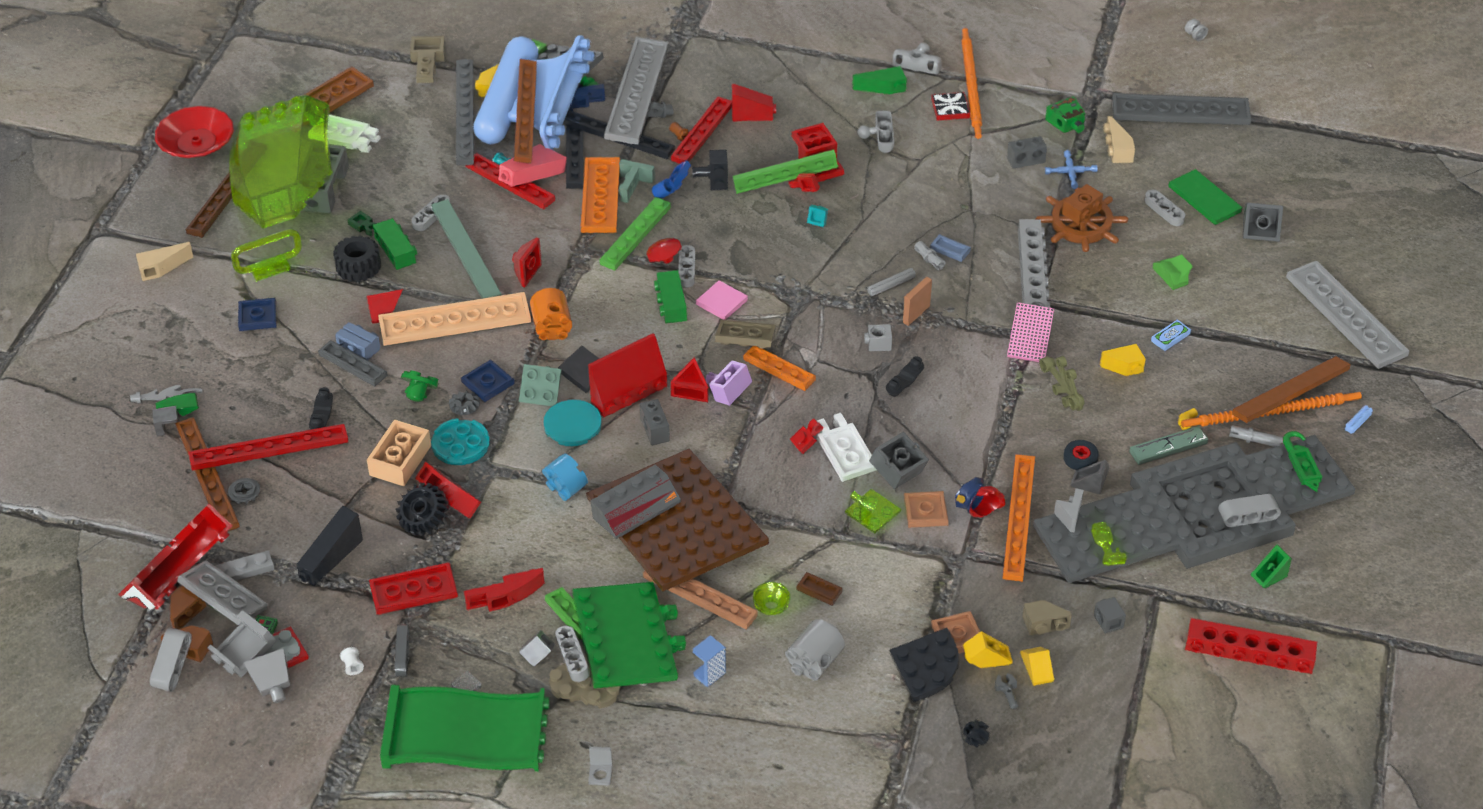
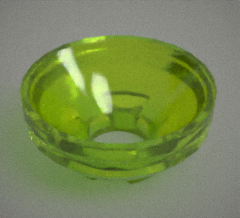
(768, 593)

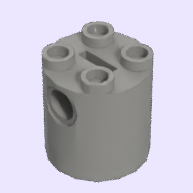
(815, 649)

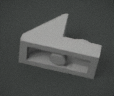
(1069, 511)

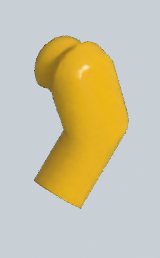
(1192, 413)

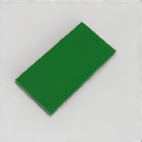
(1205, 197)

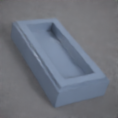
(950, 248)

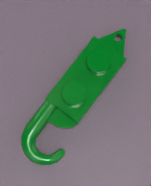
(1302, 461)

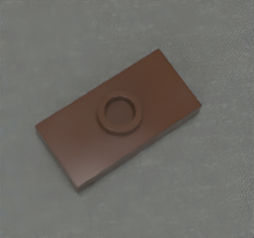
(819, 588)

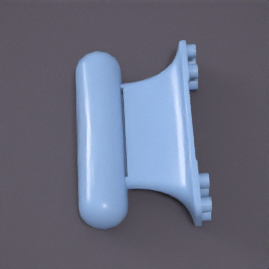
(554, 91)

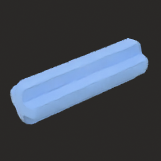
(1358, 419)

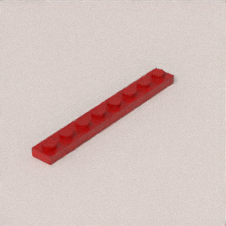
(267, 447)

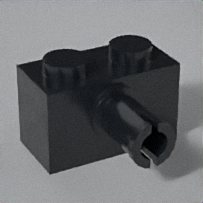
(716, 170)

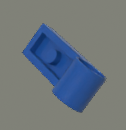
(672, 183)

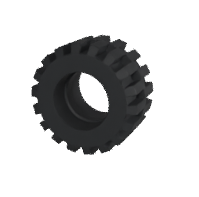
(357, 258)

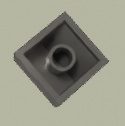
(1262, 222)

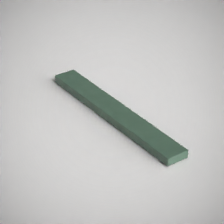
(465, 249)

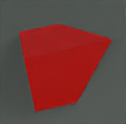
(382, 304)
(690, 383)

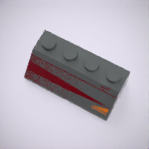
(634, 501)

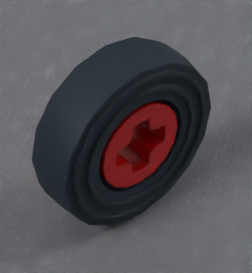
(1072, 452)

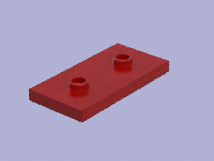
(413, 588)

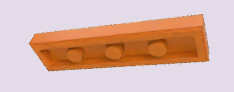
(779, 367)

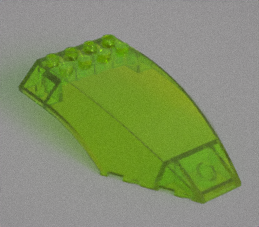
(279, 159)

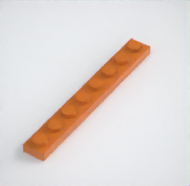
(1019, 518)

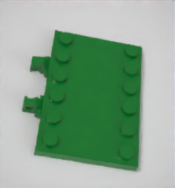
(627, 634)

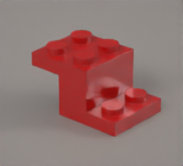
(817, 140)

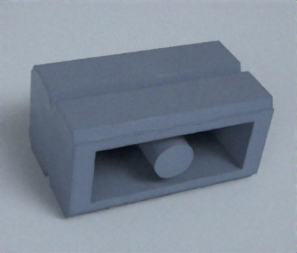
(358, 340)

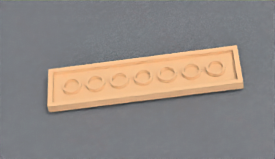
(454, 318)

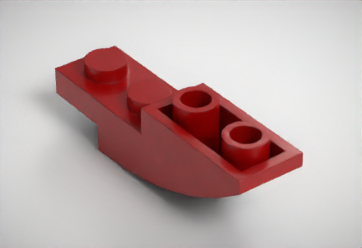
(456, 495)
(512, 590)

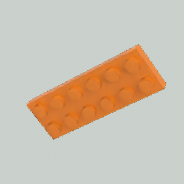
(600, 195)

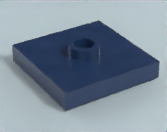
(257, 314)
(487, 380)

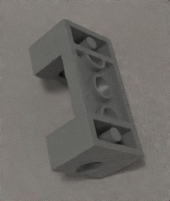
(324, 199)

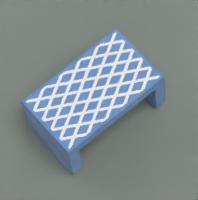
(714, 661)

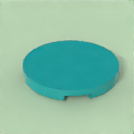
(572, 422)
(460, 441)

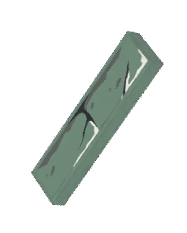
(1168, 445)

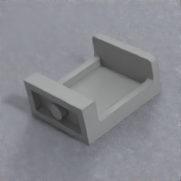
(243, 644)

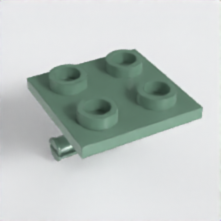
(540, 385)

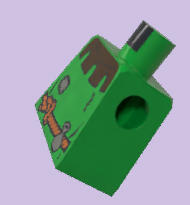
(1066, 115)

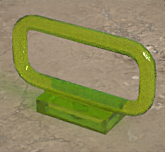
(270, 266)

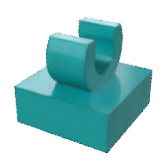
(817, 215)

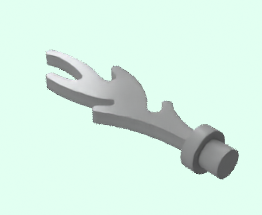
(166, 393)

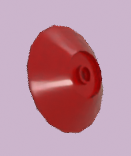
(194, 131)

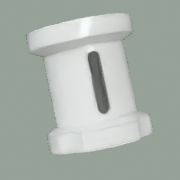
(352, 662)

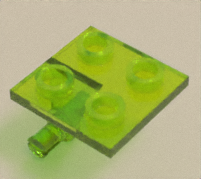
(872, 510)

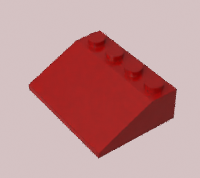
(627, 375)

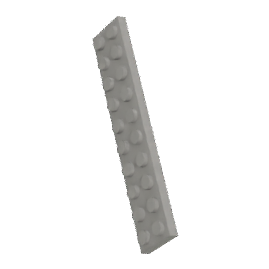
(636, 91)

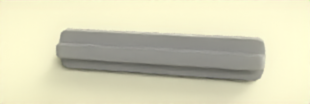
(891, 282)

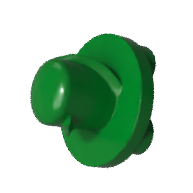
(418, 385)

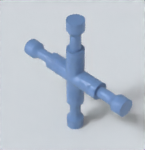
(1070, 169)

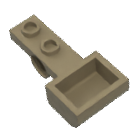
(427, 51)

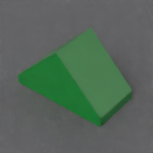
(1272, 568)

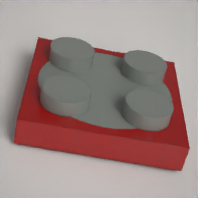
(291, 645)

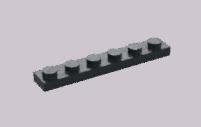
(574, 159)

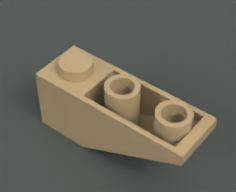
(1120, 143)
(163, 260)

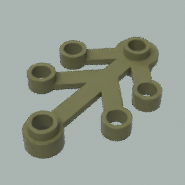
(1066, 381)

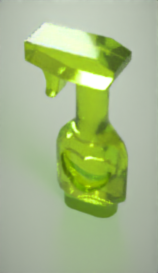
(1103, 537)

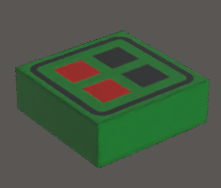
(267, 622)

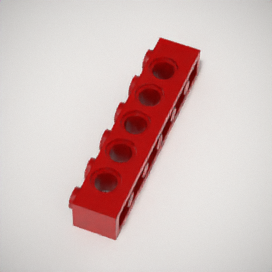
(1251, 646)

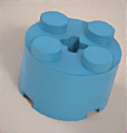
(564, 476)

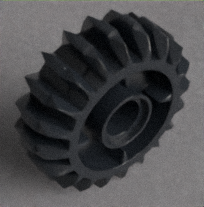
(422, 496)

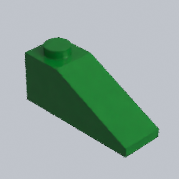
(881, 81)

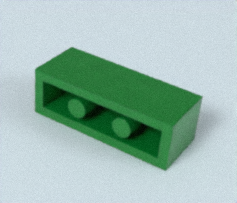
(395, 243)
(670, 297)

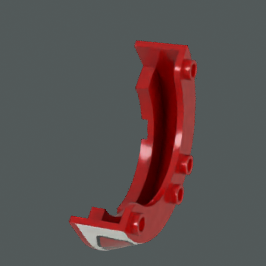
(186, 548)

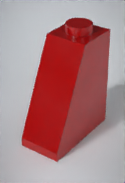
(751, 105)

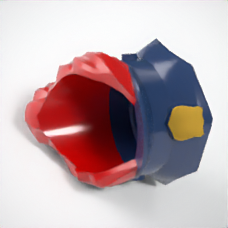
(978, 498)

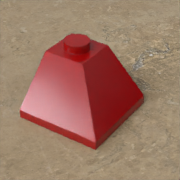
(527, 261)

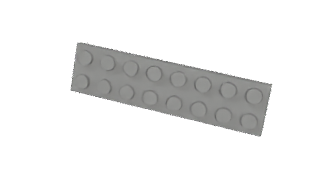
(1347, 314)

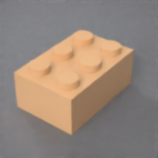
(399, 452)

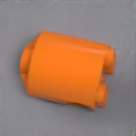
(551, 314)

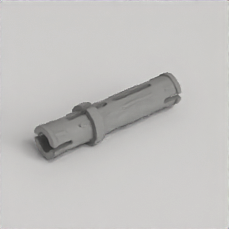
(1255, 436)

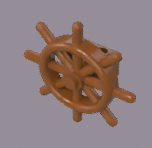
(1079, 212)

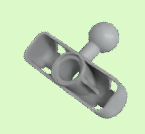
(918, 59)
(884, 131)

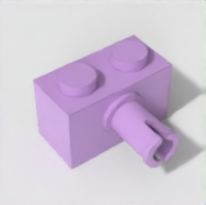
(729, 382)

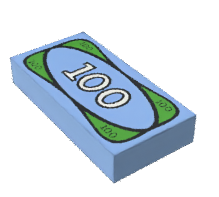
(1170, 335)

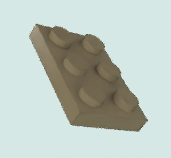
(745, 333)

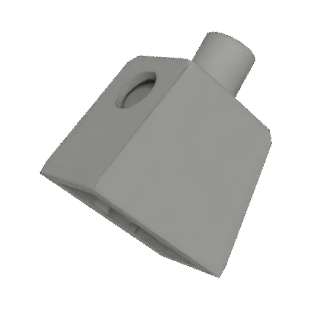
(270, 674)

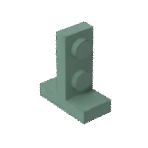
(633, 173)

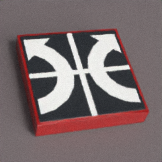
(950, 106)

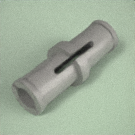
(929, 255)

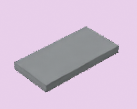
(221, 591)

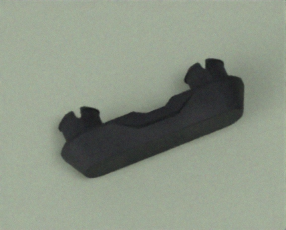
(905, 377)
(321, 409)

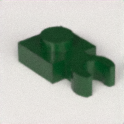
(361, 222)

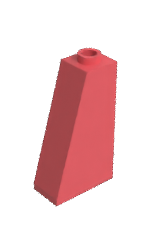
(543, 165)

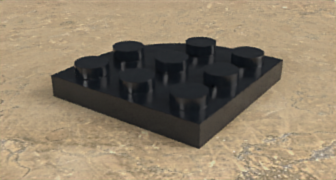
(927, 663)

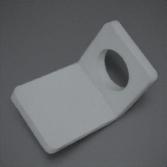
(600, 761)

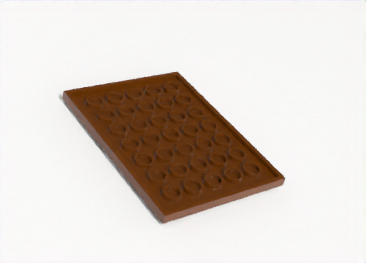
(696, 533)

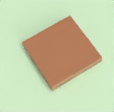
(917, 301)
(925, 509)
(960, 626)

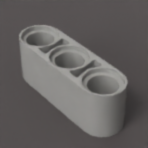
(1249, 510)
(170, 659)

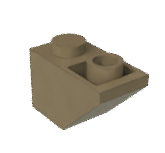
(1045, 617)

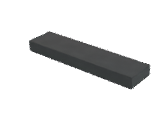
(352, 363)

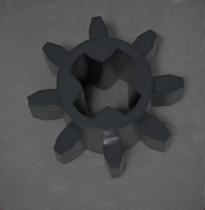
(976, 733)

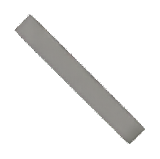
(572, 653)

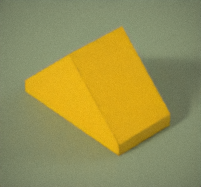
(1038, 665)

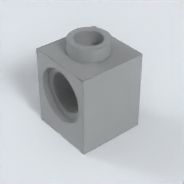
(879, 337)

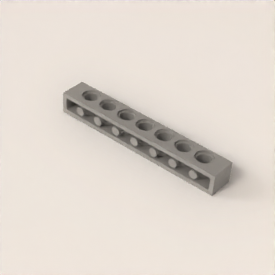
(1032, 263)

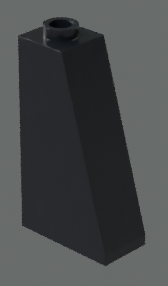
(331, 546)

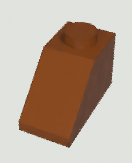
(184, 607)
(199, 643)

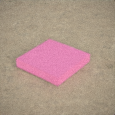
(721, 300)

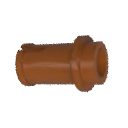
(679, 131)

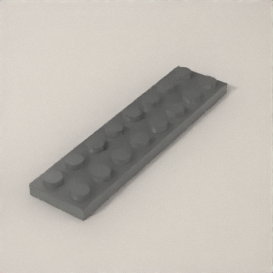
(1181, 108)

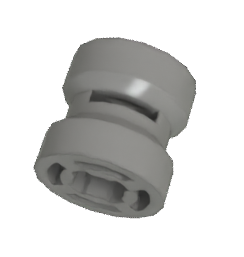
(1195, 29)

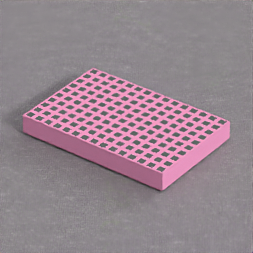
(1030, 332)

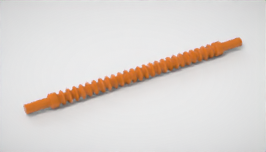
(971, 83)
(1338, 399)

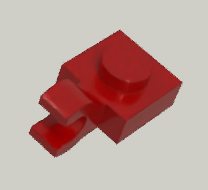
(806, 181)
(805, 437)

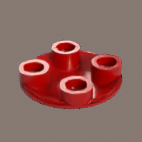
(664, 250)

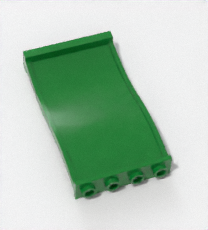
(464, 728)

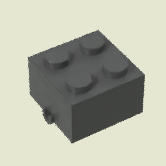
(899, 460)

